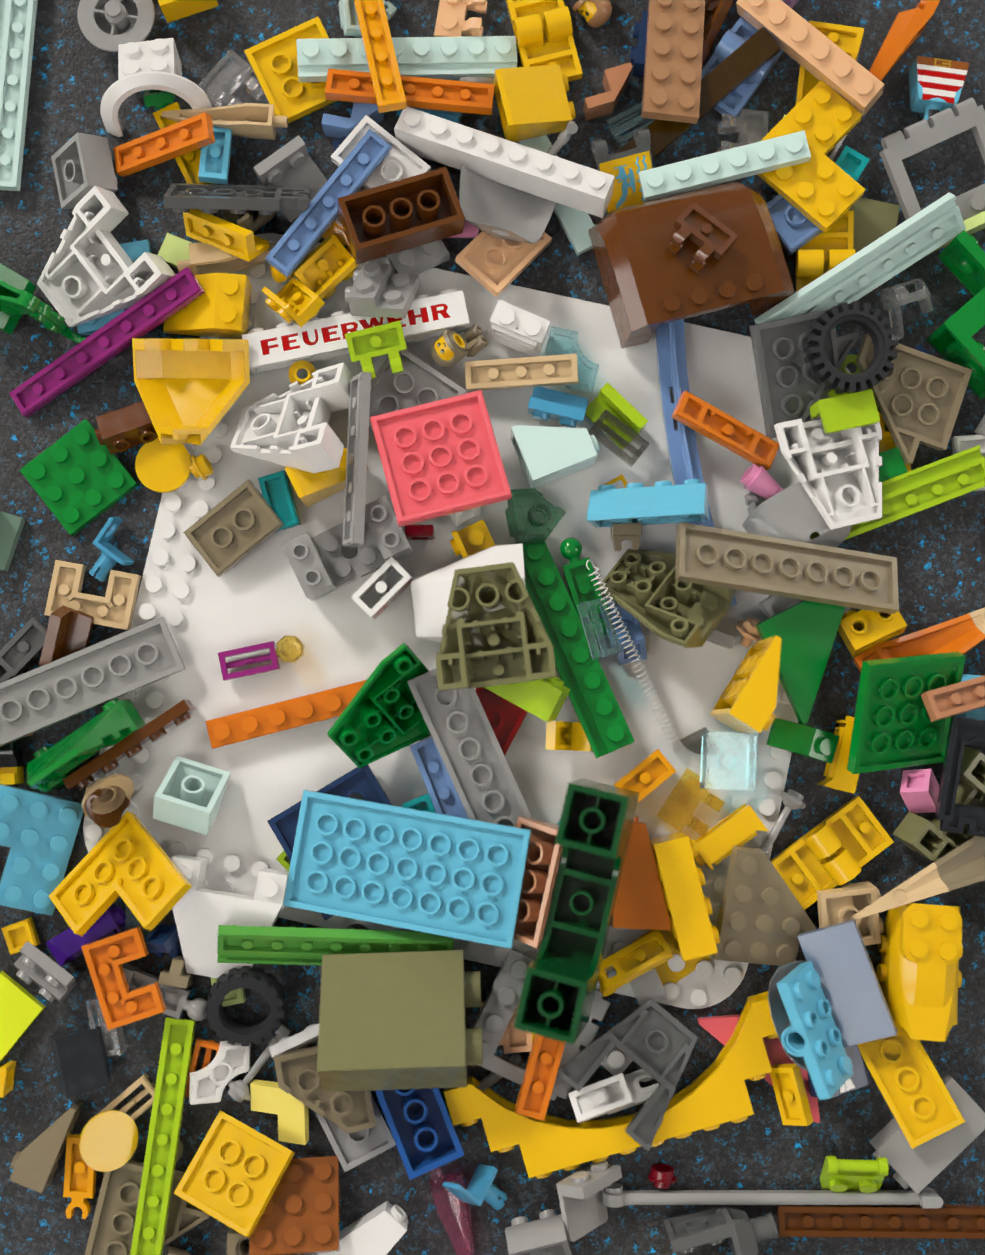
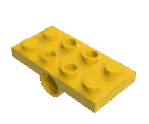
(545, 35)
(825, 251)
(832, 851)

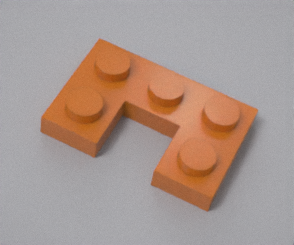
(115, 998)

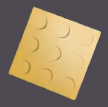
(277, 72)
(234, 1173)

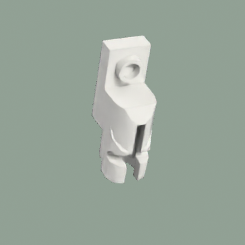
(611, 1095)

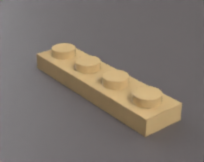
(521, 372)

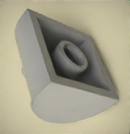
(539, 1236)

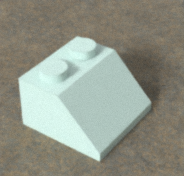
(190, 795)

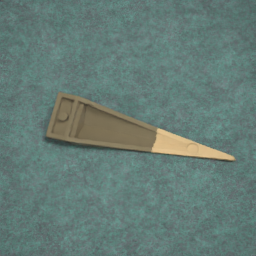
(952, 871)

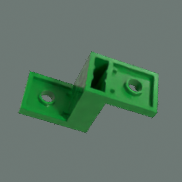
(954, 337)

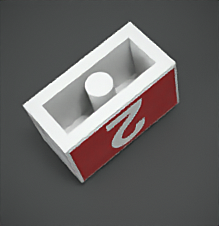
(382, 588)

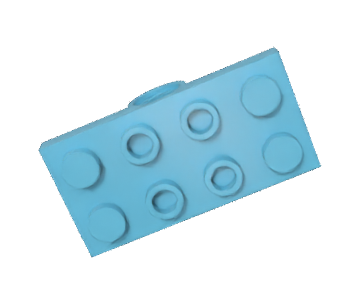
(813, 1030)

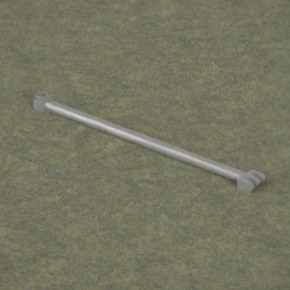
(616, 1197)

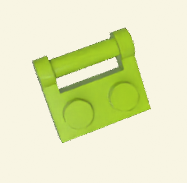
(853, 1174)

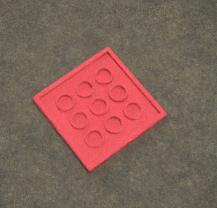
(440, 458)

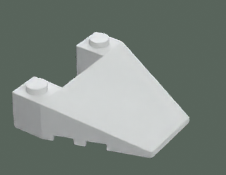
(90, 268)
(295, 425)
(203, 910)

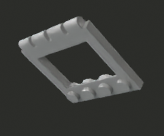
(924, 135)
(498, 1012)

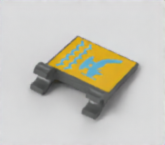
(625, 168)

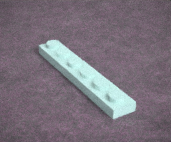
(724, 166)

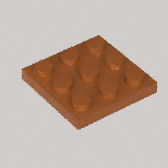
(302, 1211)

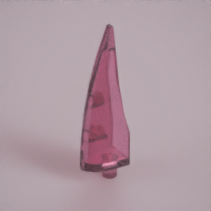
(452, 1211)

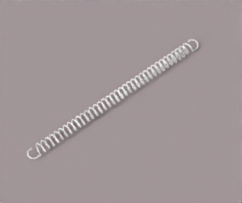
(602, 587)

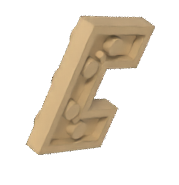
(113, 610)

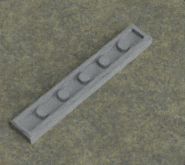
(356, 460)

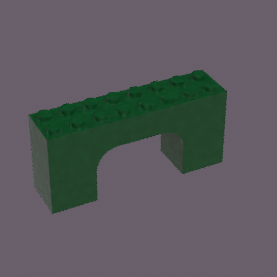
(566, 970)

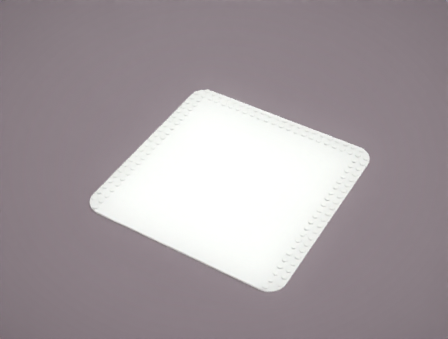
(343, 645)

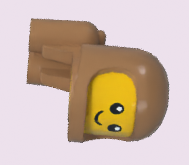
(594, 11)

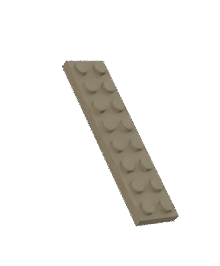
(786, 568)

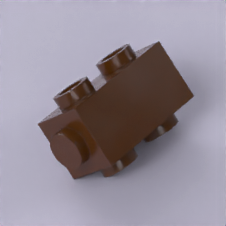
(125, 428)

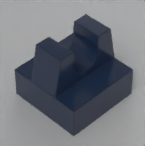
(163, 940)

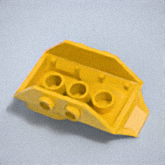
(922, 968)

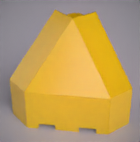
(189, 383)

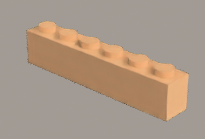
(814, 51)

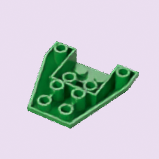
(383, 711)

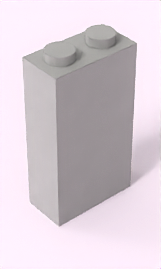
(921, 1164)

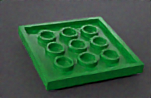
(891, 717)

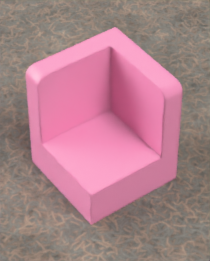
(920, 790)

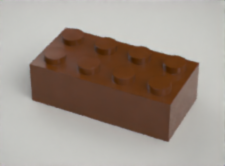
(401, 215)

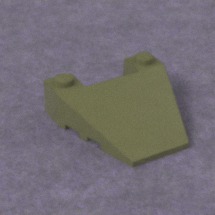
(926, 836)

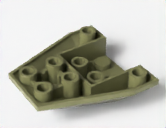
(670, 608)

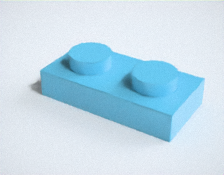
(216, 158)

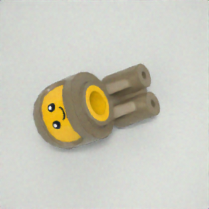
(453, 347)

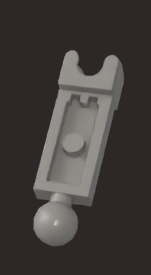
(174, 997)

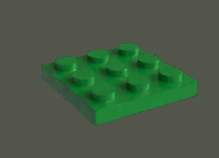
(78, 478)

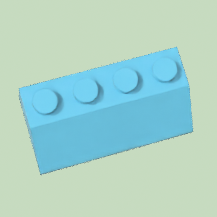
(649, 505)

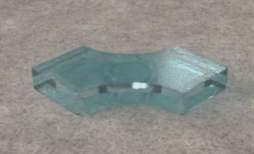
(565, 341)

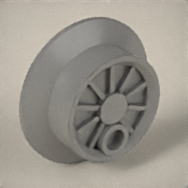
(115, 21)

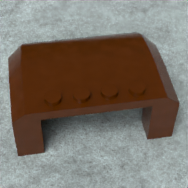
(654, 287)

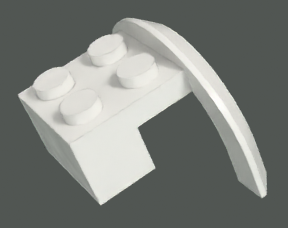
(148, 67)

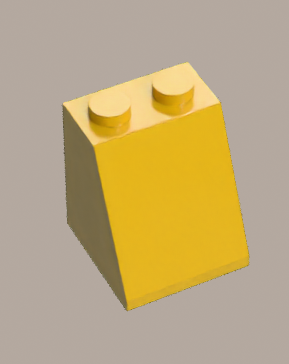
(532, 101)

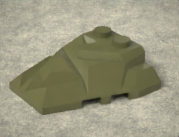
(492, 632)

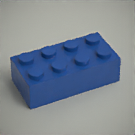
(420, 1128)

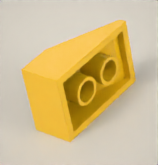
(218, 312)

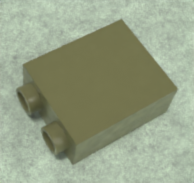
(397, 1021)

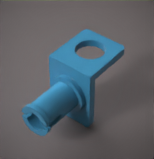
(110, 554)
(479, 1188)

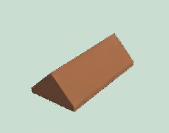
(538, 880)

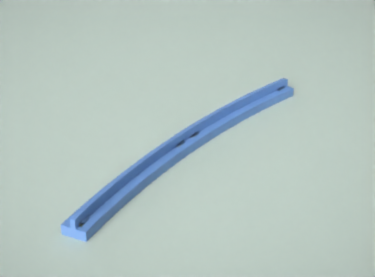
(673, 374)

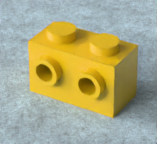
(868, 628)

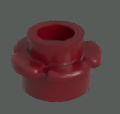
(662, 1175)

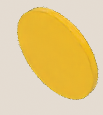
(163, 466)
(108, 1140)

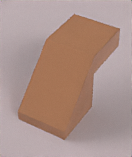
(614, 84)

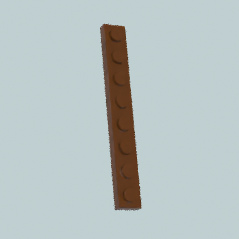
(881, 1221)

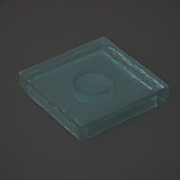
(728, 761)

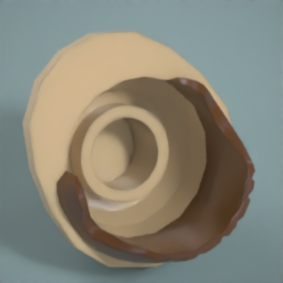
(107, 799)

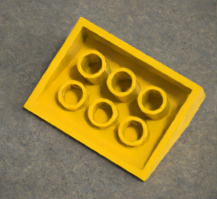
(752, 691)

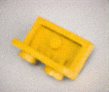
(326, 267)
(294, 302)

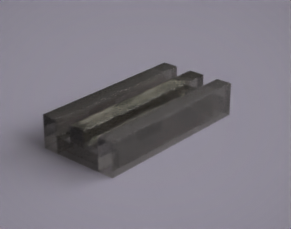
(623, 428)

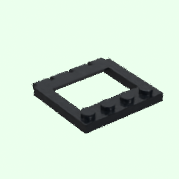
(953, 816)

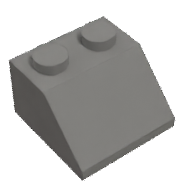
(80, 166)

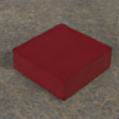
(420, 532)

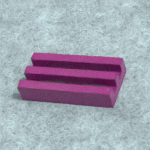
(272, 656)

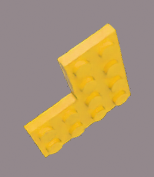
(818, 186)
(123, 865)

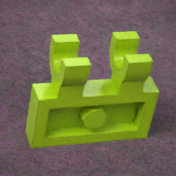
(376, 342)

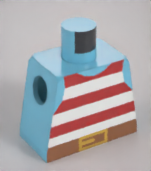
(935, 84)

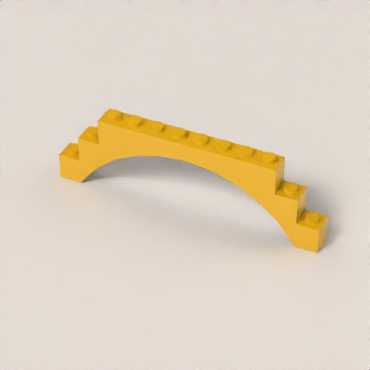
(562, 1143)

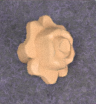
(748, 631)

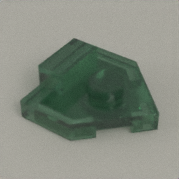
(531, 516)

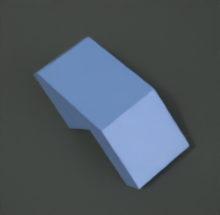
(341, 127)
(635, 631)

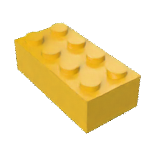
(683, 895)

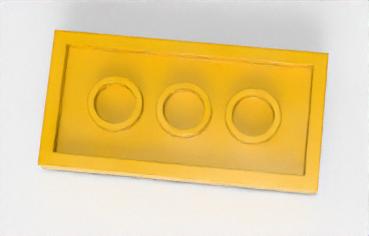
(910, 1086)

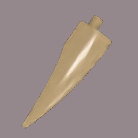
(244, 119)
(210, 259)

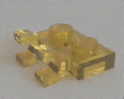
(684, 800)

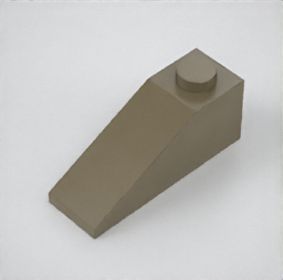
(40, 1159)

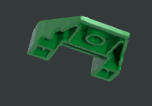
(102, 731)

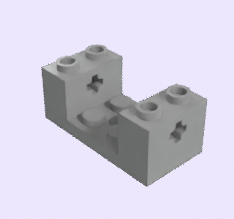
(320, 560)

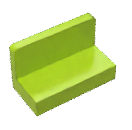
(618, 406)
(846, 411)

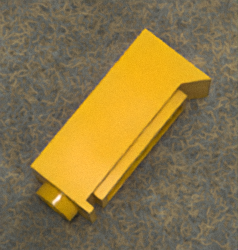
(836, 773)
(731, 831)

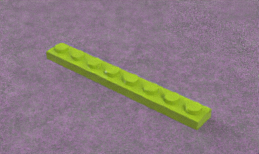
(163, 1137)

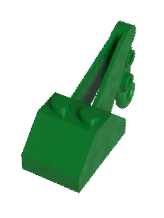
(18, 299)

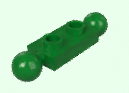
(577, 577)

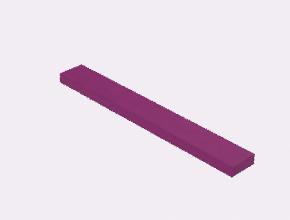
(107, 342)

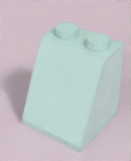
(552, 452)

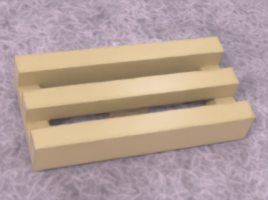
(149, 1088)

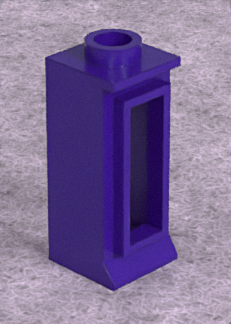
(68, 945)

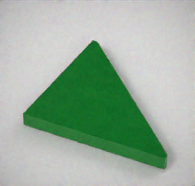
(806, 642)

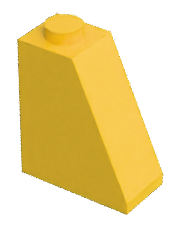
(318, 486)

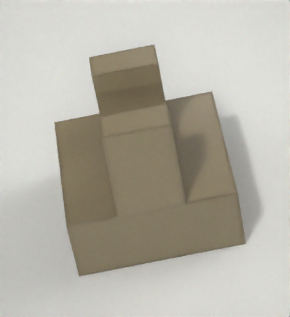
(627, 531)
(176, 974)

